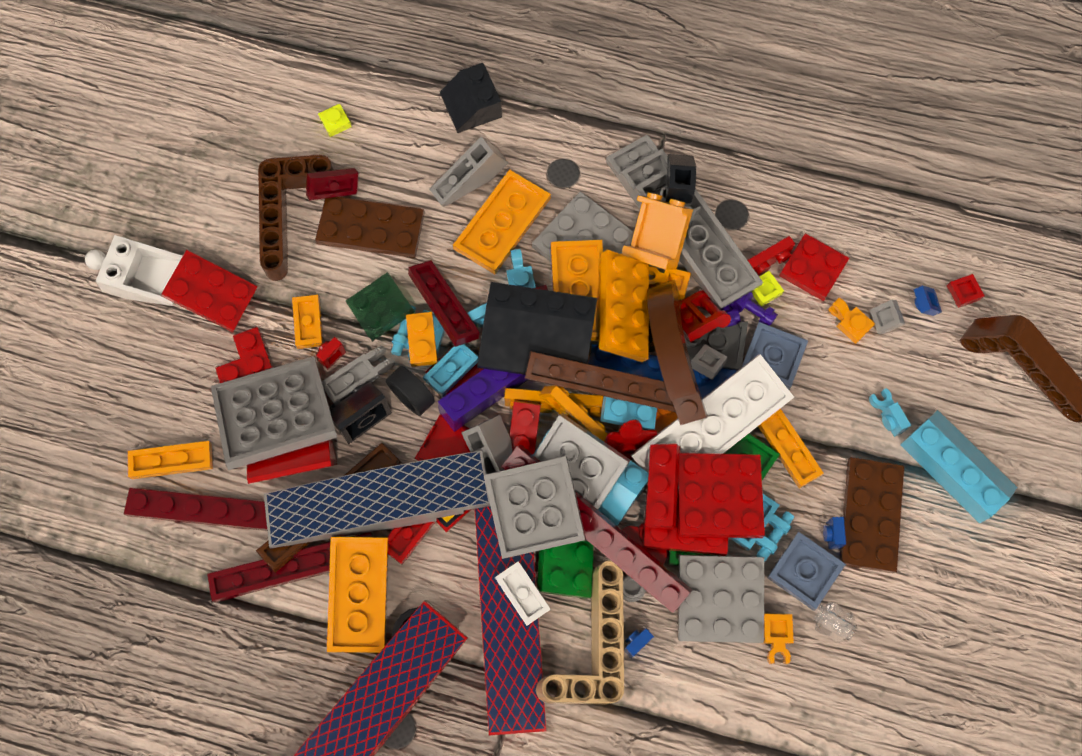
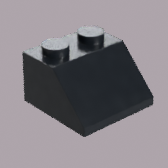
(471, 98)
(359, 411)

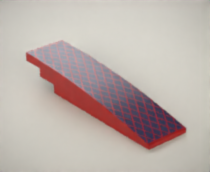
(509, 644)
(387, 687)

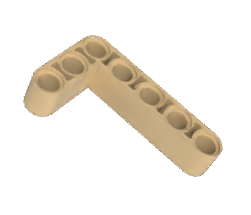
(599, 646)

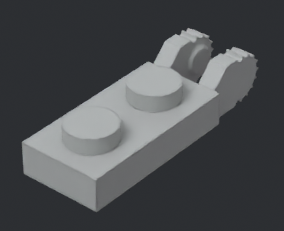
(357, 372)

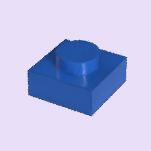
(927, 301)
(835, 533)
(637, 641)

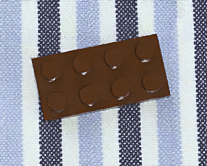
(370, 226)
(872, 515)

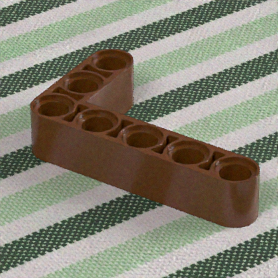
(277, 206)
(1033, 354)

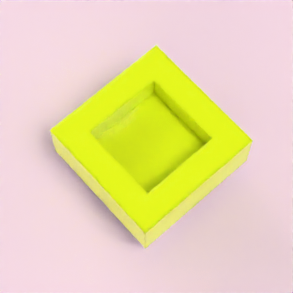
(334, 120)
(768, 291)

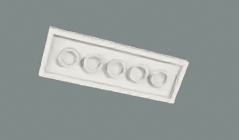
(732, 413)

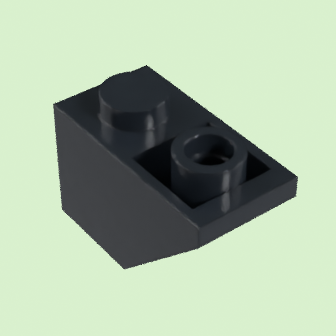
(680, 178)

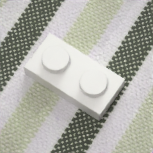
(522, 593)

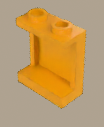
(659, 232)

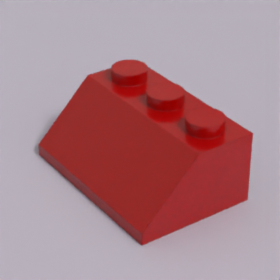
(293, 462)

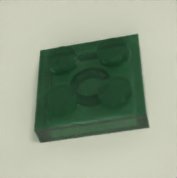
(379, 306)

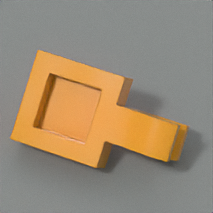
(853, 323)

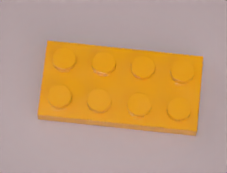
(502, 221)
(578, 272)
(624, 306)
(357, 594)

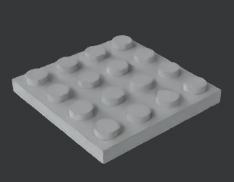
(272, 413)

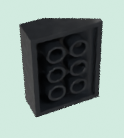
(535, 321)

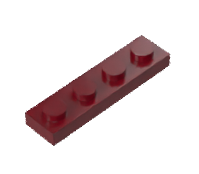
(443, 303)

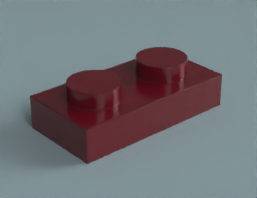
(331, 184)

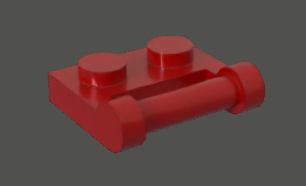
(694, 321)

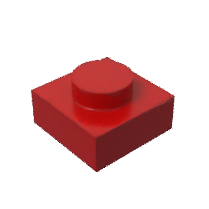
(965, 290)
(330, 353)

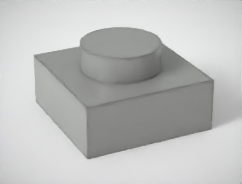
(887, 316)
(708, 361)

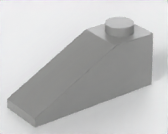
(469, 172)
(493, 441)

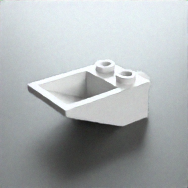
(139, 267)

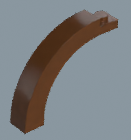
(672, 353)

